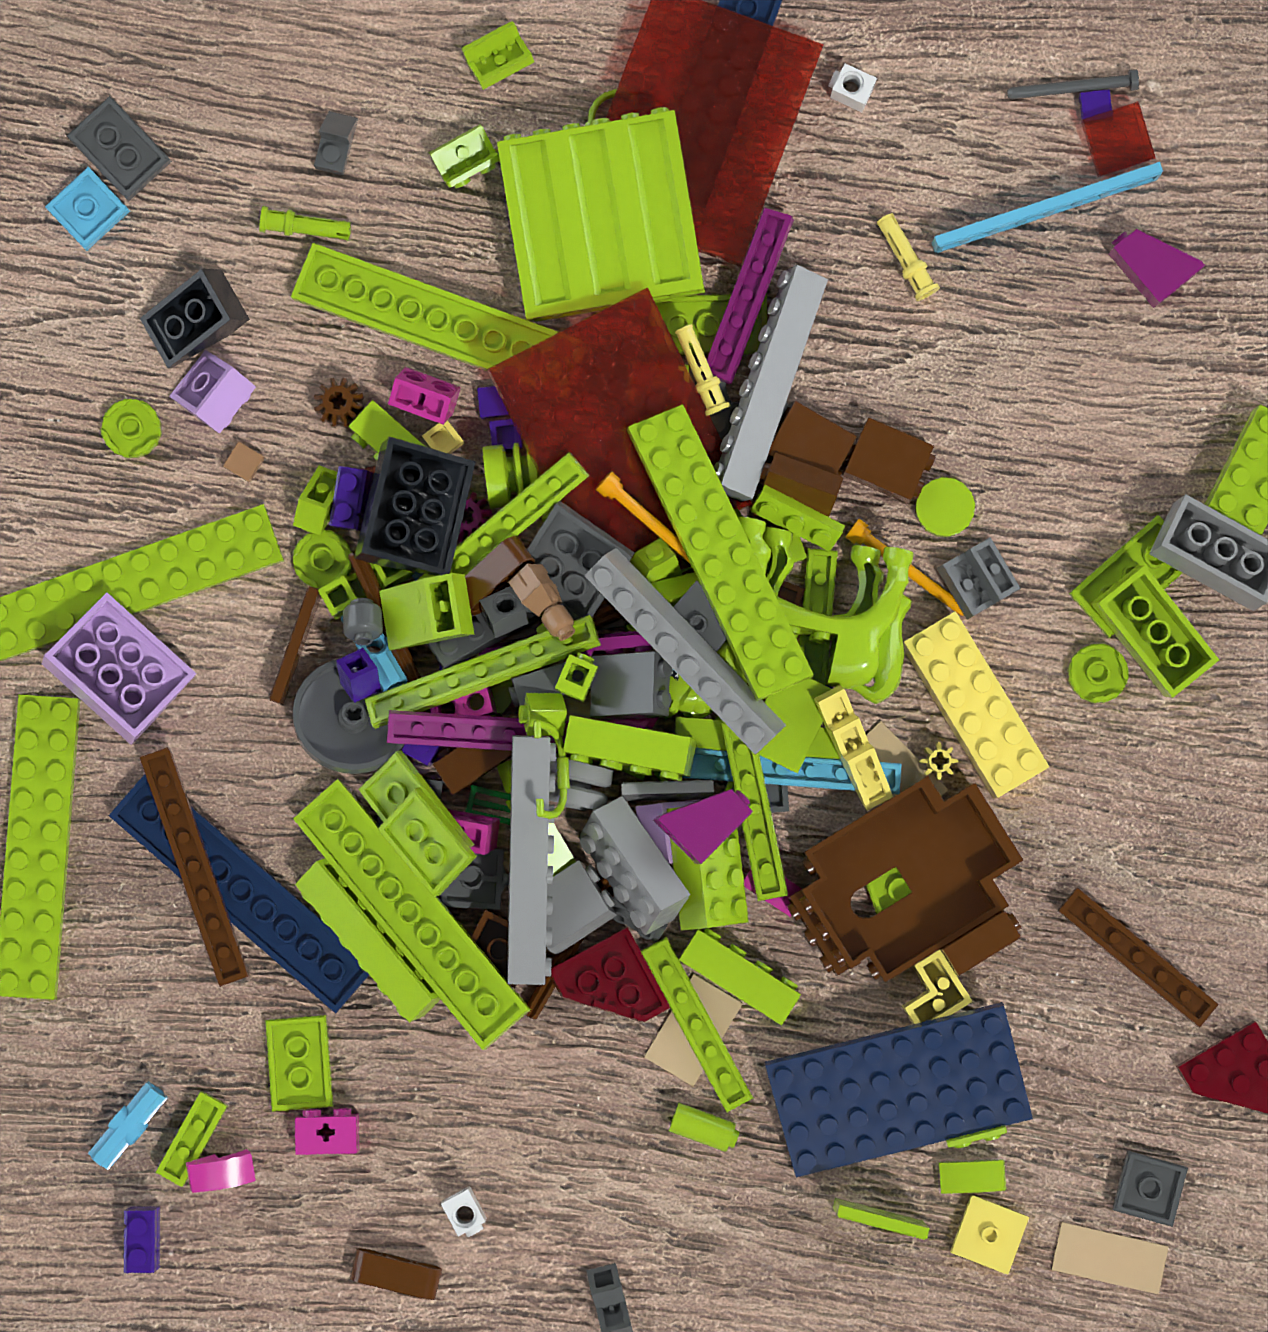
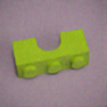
(347, 588)

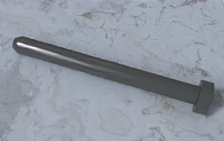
(1130, 80)

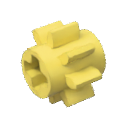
(933, 767)

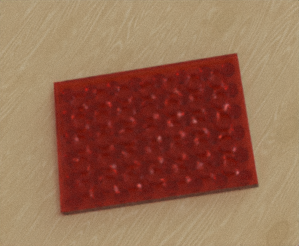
(734, 107)
(585, 392)

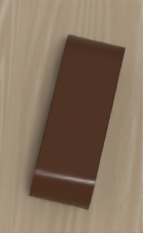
(496, 571)
(395, 1273)

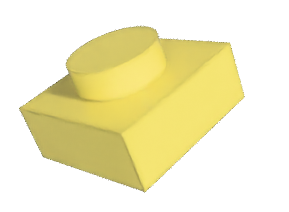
(443, 438)

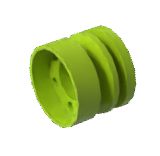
(506, 474)

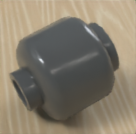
(362, 621)

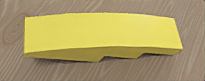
(853, 747)

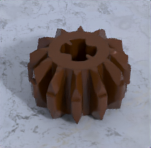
(329, 409)

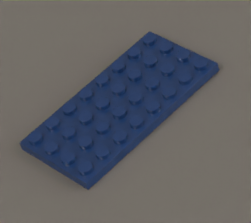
(899, 1089)

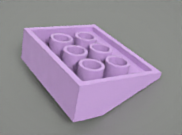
(118, 668)

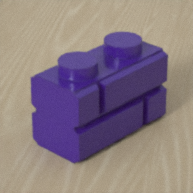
(350, 498)
(142, 1239)

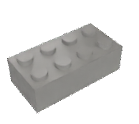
(1215, 552)
(633, 866)

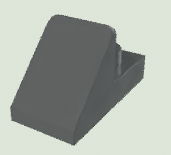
(335, 143)

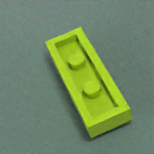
(797, 518)
(191, 1137)

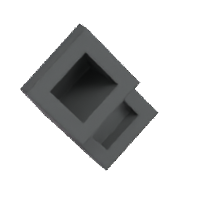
(609, 1299)

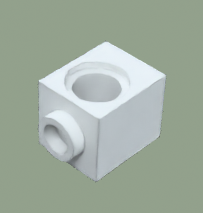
(857, 99)
(464, 1198)

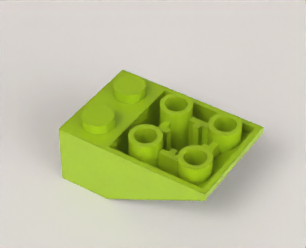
(427, 611)

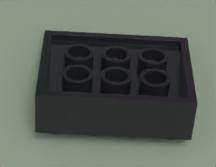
(414, 508)

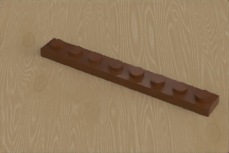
(194, 866)

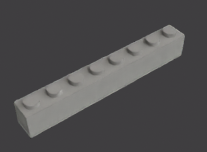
(769, 381)
(684, 650)
(529, 861)

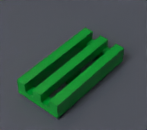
(472, 800)

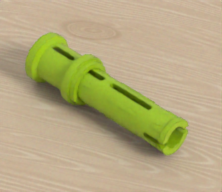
(291, 223)

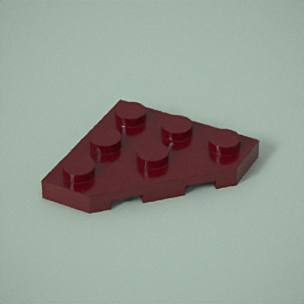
(612, 979)
(1232, 1069)

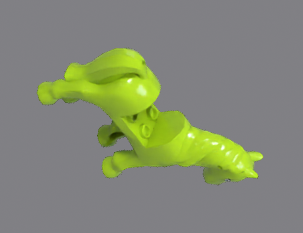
(864, 640)

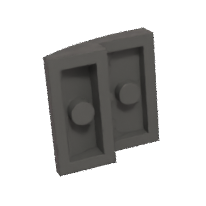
(978, 578)

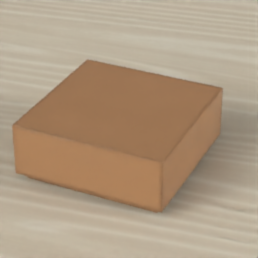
(244, 462)

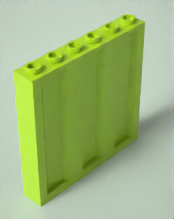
(600, 214)

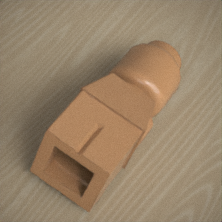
(543, 599)

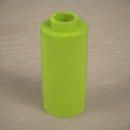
(703, 1127)

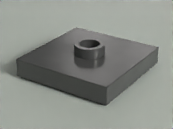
(699, 614)
(1150, 1188)

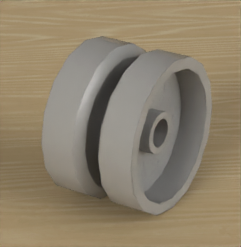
(581, 779)

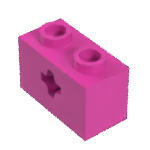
(310, 1140)

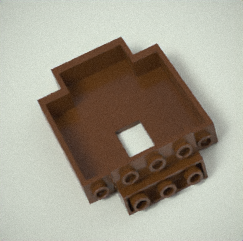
(944, 855)

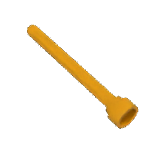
(612, 488)
(861, 534)

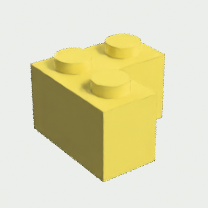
(943, 990)

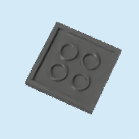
(568, 550)

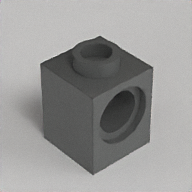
(500, 622)

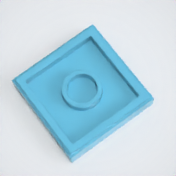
(87, 208)

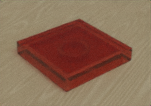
(1118, 139)

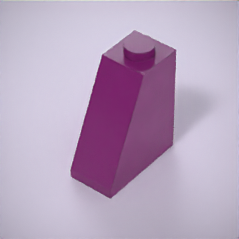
(1153, 265)
(705, 823)

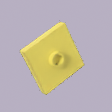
(989, 1234)

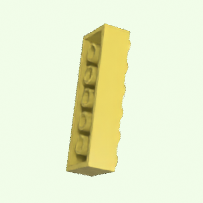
(974, 705)

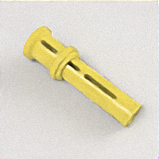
(913, 268)
(687, 335)

